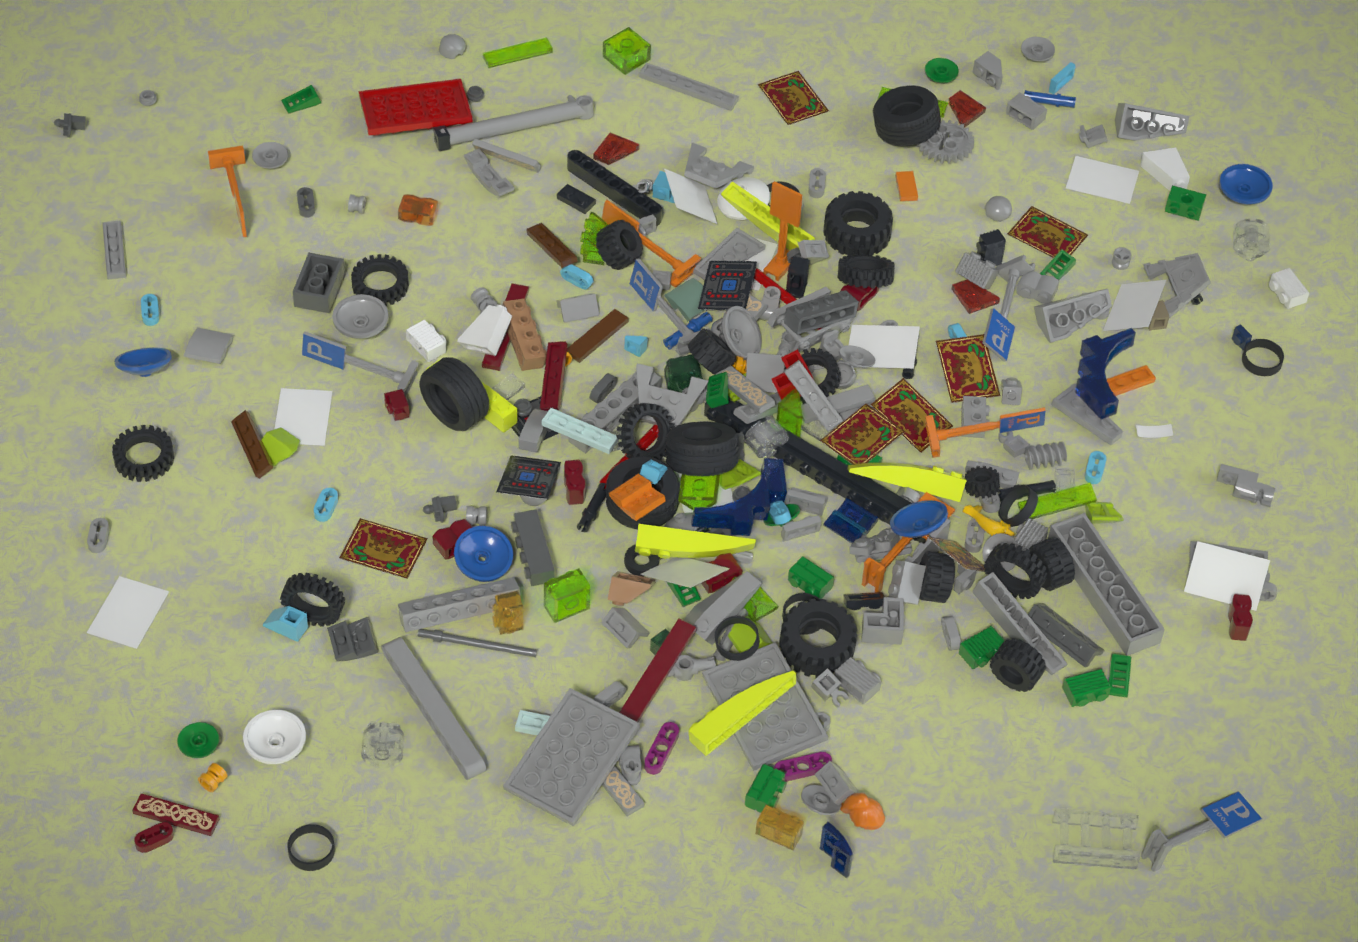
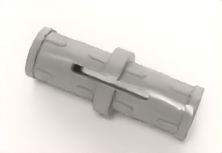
(645, 185)

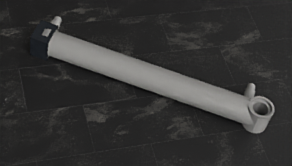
(579, 108)

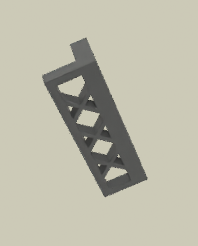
(1064, 635)

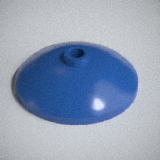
(1246, 184)
(143, 361)
(919, 519)
(485, 543)

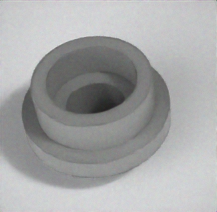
(147, 98)

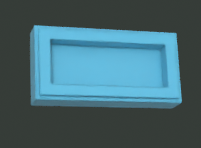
(1062, 78)

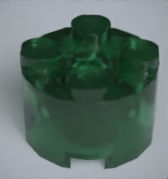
(680, 371)

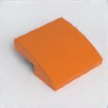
(637, 497)

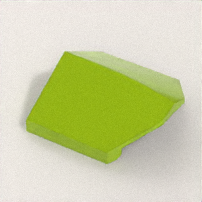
(280, 444)
(738, 475)
(1102, 513)
(744, 637)

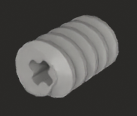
(1045, 454)

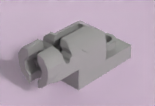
(1246, 485)

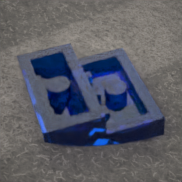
(850, 521)
(837, 848)

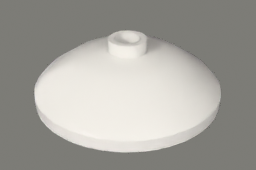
(753, 186)
(274, 728)

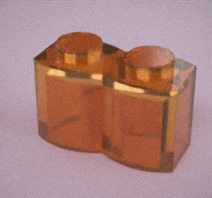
(418, 210)

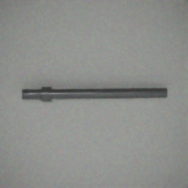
(439, 636)

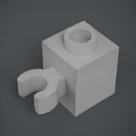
(827, 686)

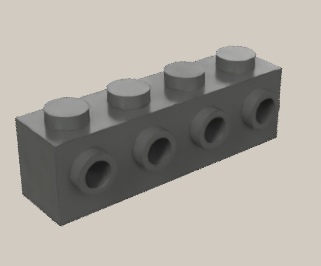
(821, 312)
(533, 547)

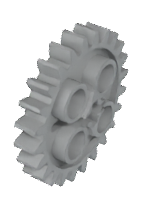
(955, 147)

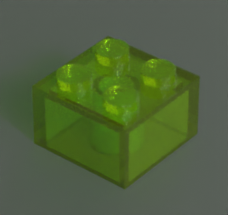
(626, 50)
(566, 595)

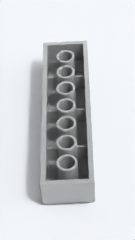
(1108, 586)

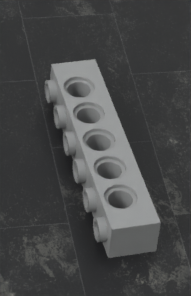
(609, 411)
(453, 605)

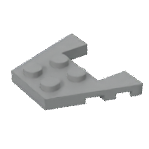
(710, 172)
(1186, 276)
(674, 402)

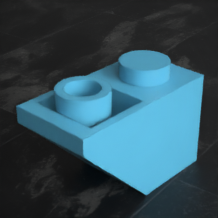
(661, 188)
(287, 622)

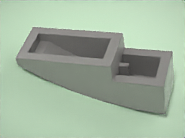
(533, 431)

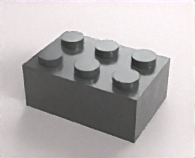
(318, 282)

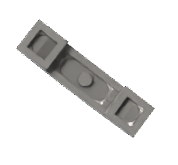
(486, 174)

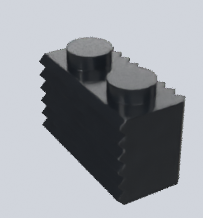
(991, 246)
(797, 276)

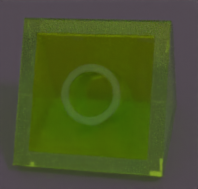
(790, 413)
(699, 491)
(760, 605)

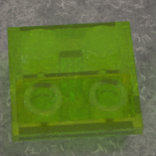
(588, 248)

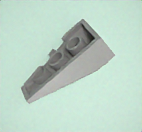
(1141, 122)
(1065, 316)
(722, 605)

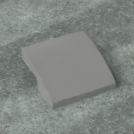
(208, 345)
(762, 368)

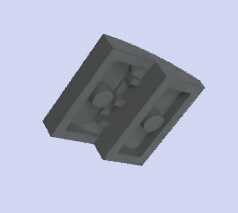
(352, 640)

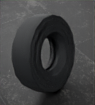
(635, 568)

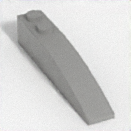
(1015, 620)

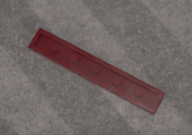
(495, 362)
(658, 670)

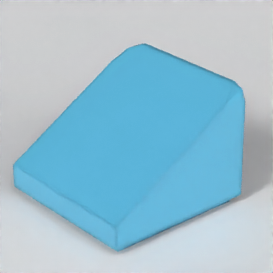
(635, 344)
(653, 471)

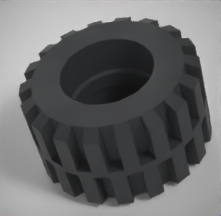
(619, 244)
(711, 351)
(1057, 562)
(938, 577)
(1017, 665)

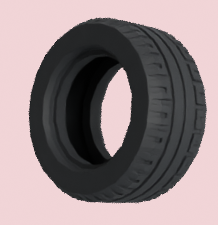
(454, 394)

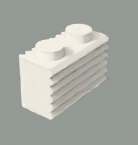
(1288, 288)
(426, 340)

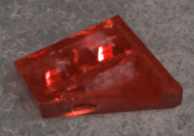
(965, 108)
(614, 148)
(974, 297)

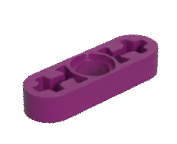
(661, 740)
(807, 759)

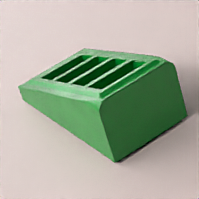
(310, 99)
(1065, 257)
(721, 398)
(677, 592)
(1119, 663)

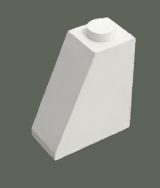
(1166, 167)
(486, 331)

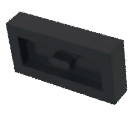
(576, 198)
(857, 601)

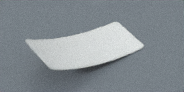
(1154, 431)

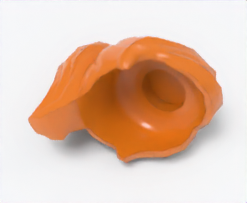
(863, 811)

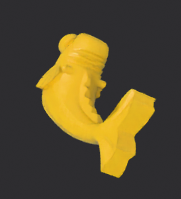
(989, 525)

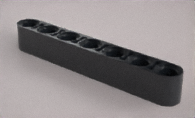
(612, 186)

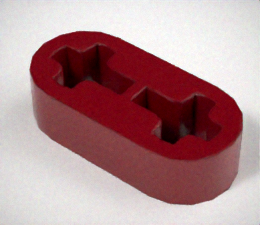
(153, 837)

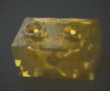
(508, 613)
(779, 827)

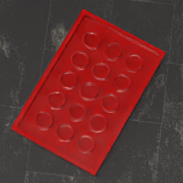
(415, 107)

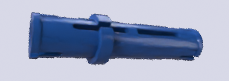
(1045, 98)
(694, 324)

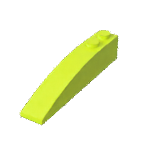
(760, 215)
(501, 412)
(916, 477)
(687, 544)
(737, 712)

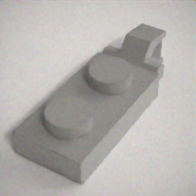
(1008, 477)

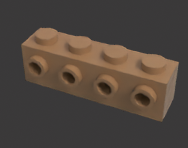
(524, 336)

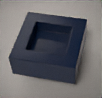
(1241, 336)

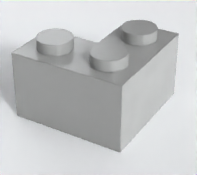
(885, 626)

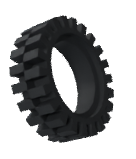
(381, 264)
(866, 270)
(827, 361)
(628, 425)
(133, 470)
(1022, 559)
(319, 588)

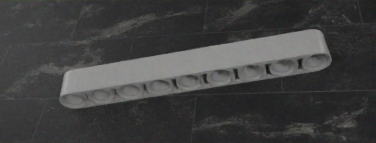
(434, 708)

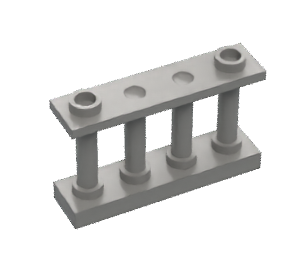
(814, 337)

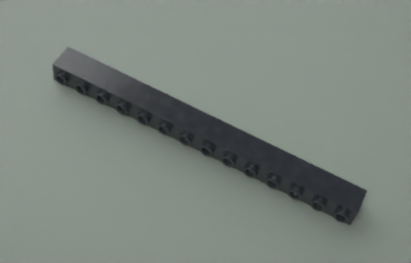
(821, 468)

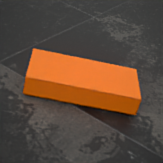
(906, 186)

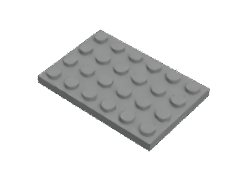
(782, 727)
(571, 756)

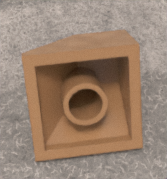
(626, 587)

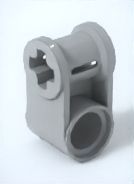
(771, 299)
(631, 764)

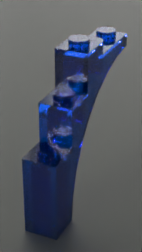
(1093, 385)
(739, 515)

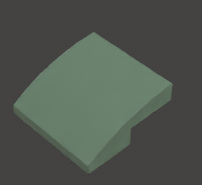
(686, 298)

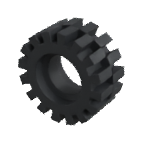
(982, 482)

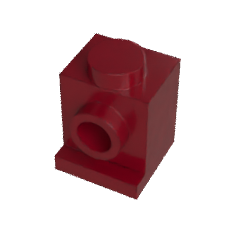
(397, 404)

